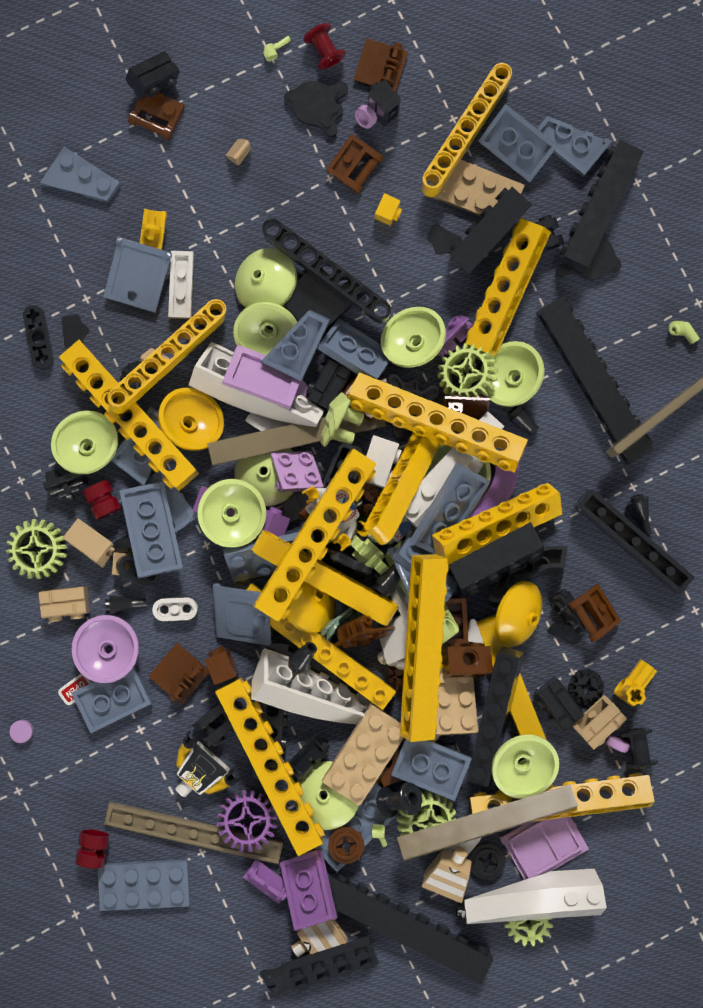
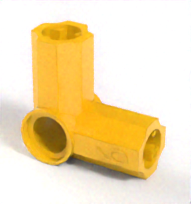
(632, 688)

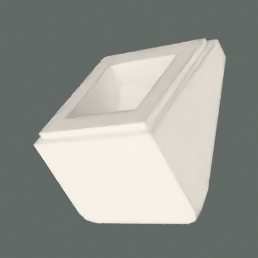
(473, 632)

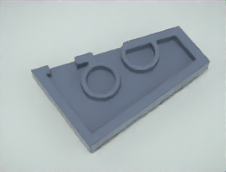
(79, 176)
(298, 346)

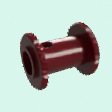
(324, 46)

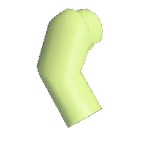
(683, 329)

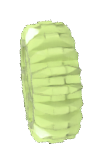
(470, 355)
(36, 558)
(426, 810)

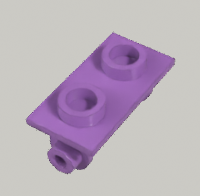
(458, 328)
(266, 881)

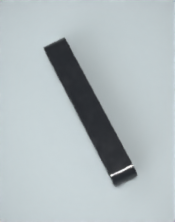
(320, 261)

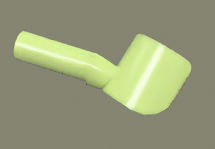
(270, 49)
(378, 832)

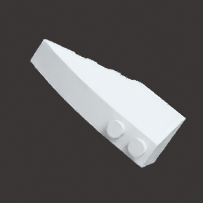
(209, 376)
(437, 476)
(305, 692)
(540, 897)

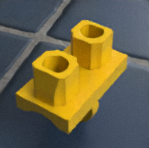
(153, 228)

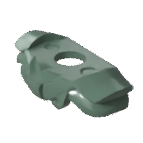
(347, 616)

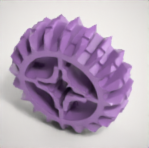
(245, 805)

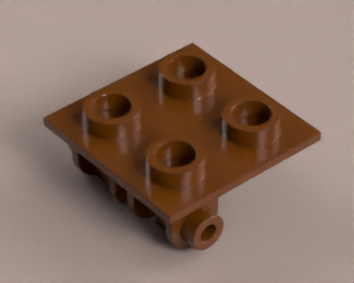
(380, 63)
(470, 406)
(359, 632)
(179, 673)

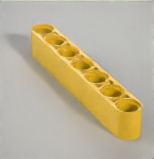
(468, 120)
(163, 365)
(401, 488)
(330, 580)
(522, 708)

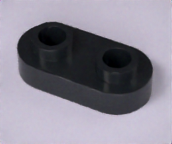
(131, 573)

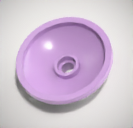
(90, 649)

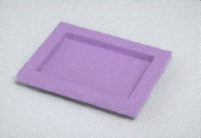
(259, 379)
(543, 845)

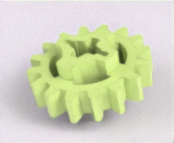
(368, 554)
(530, 930)

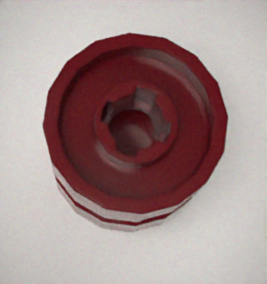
(100, 497)
(92, 846)

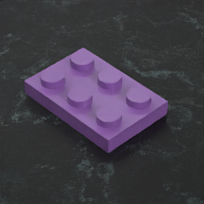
(308, 890)

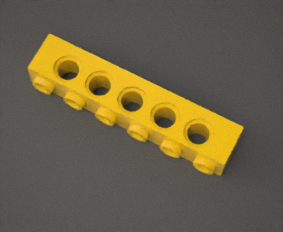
(518, 282)
(477, 531)

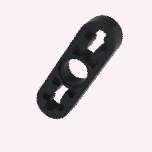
(41, 320)

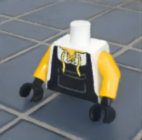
(201, 769)

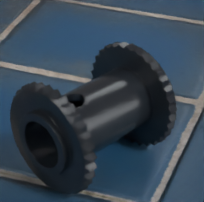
(639, 748)
(406, 799)

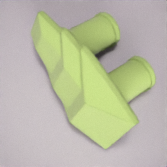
(337, 412)

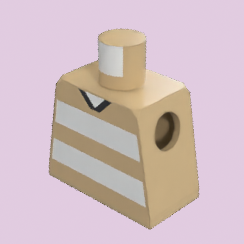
(448, 874)
(319, 938)

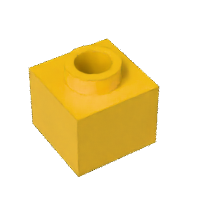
(388, 210)

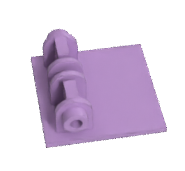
(296, 471)

